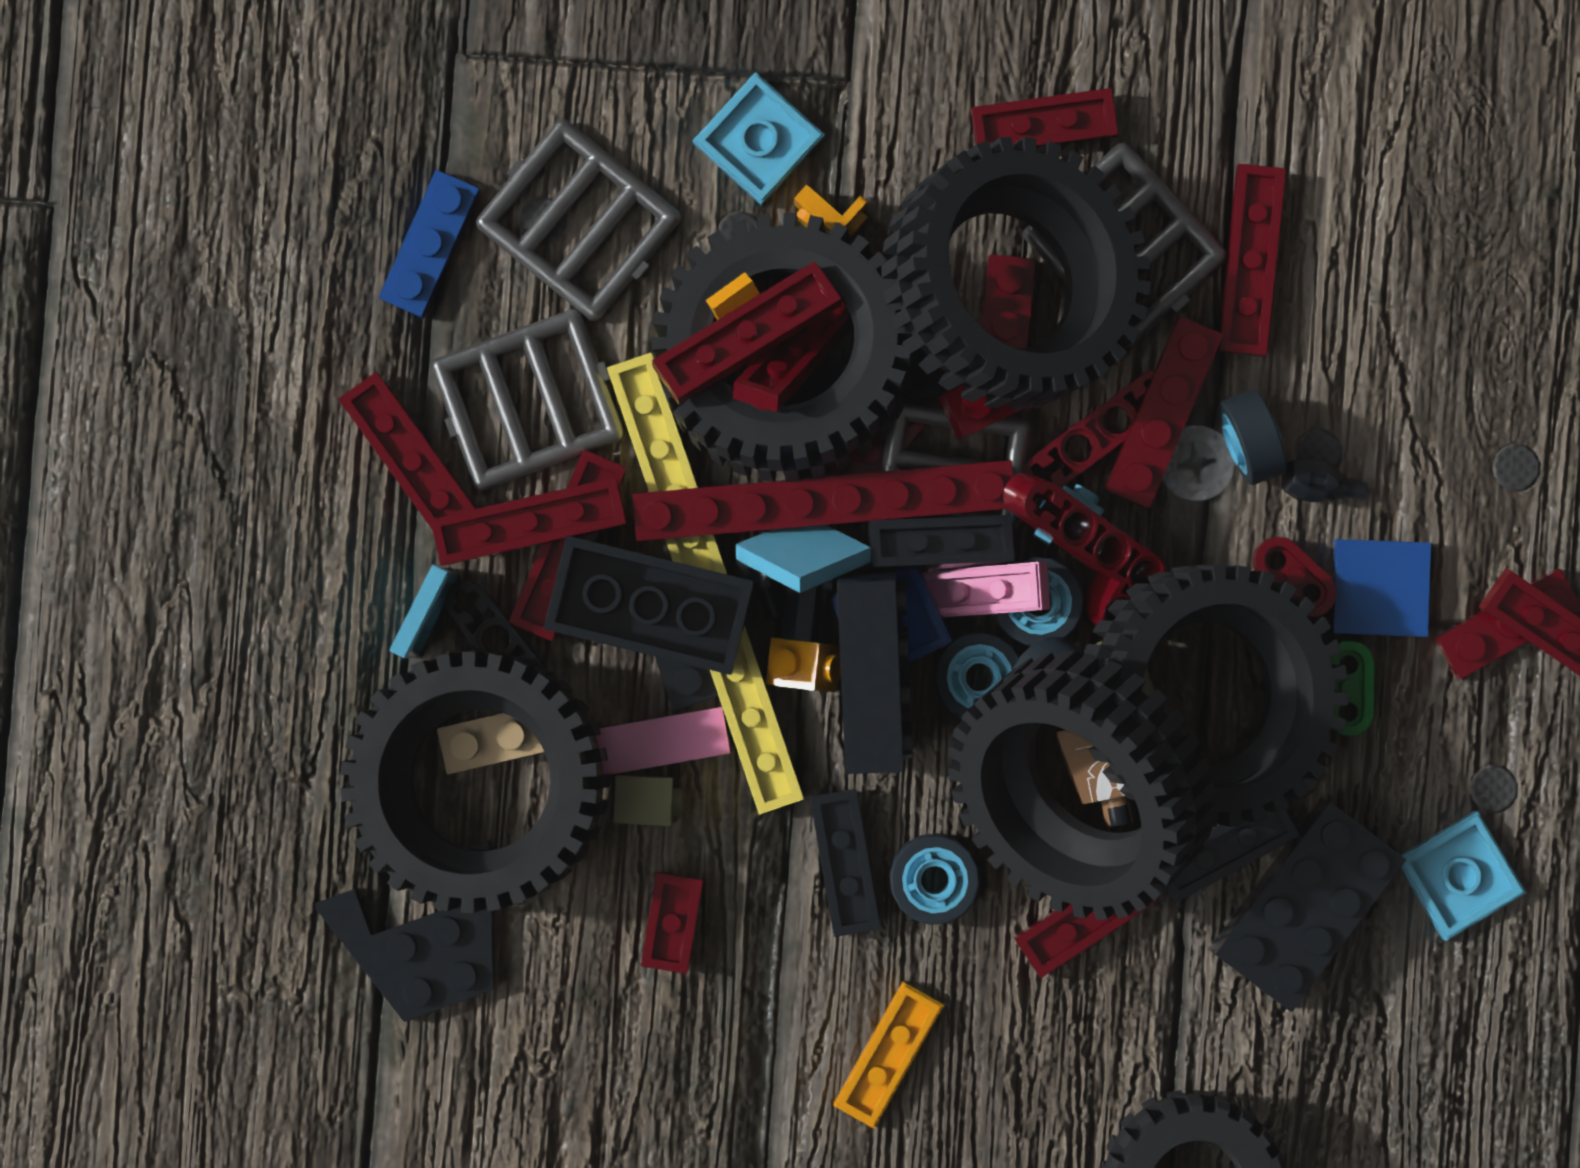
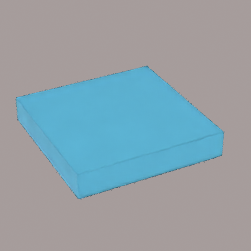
(758, 138)
(803, 555)
(423, 613)
(1460, 875)

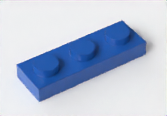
(429, 244)

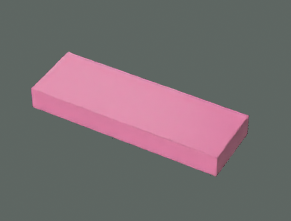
(990, 589)
(664, 740)

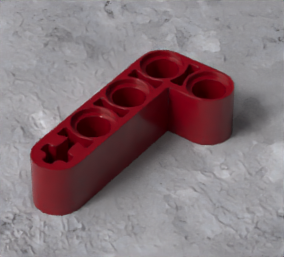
(1082, 540)

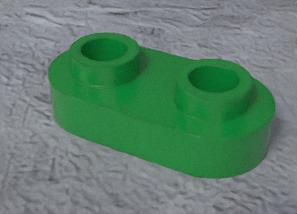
(1358, 685)

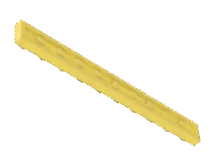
(743, 692)

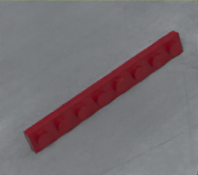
(821, 500)

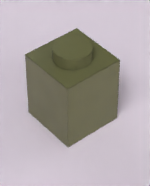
(646, 800)

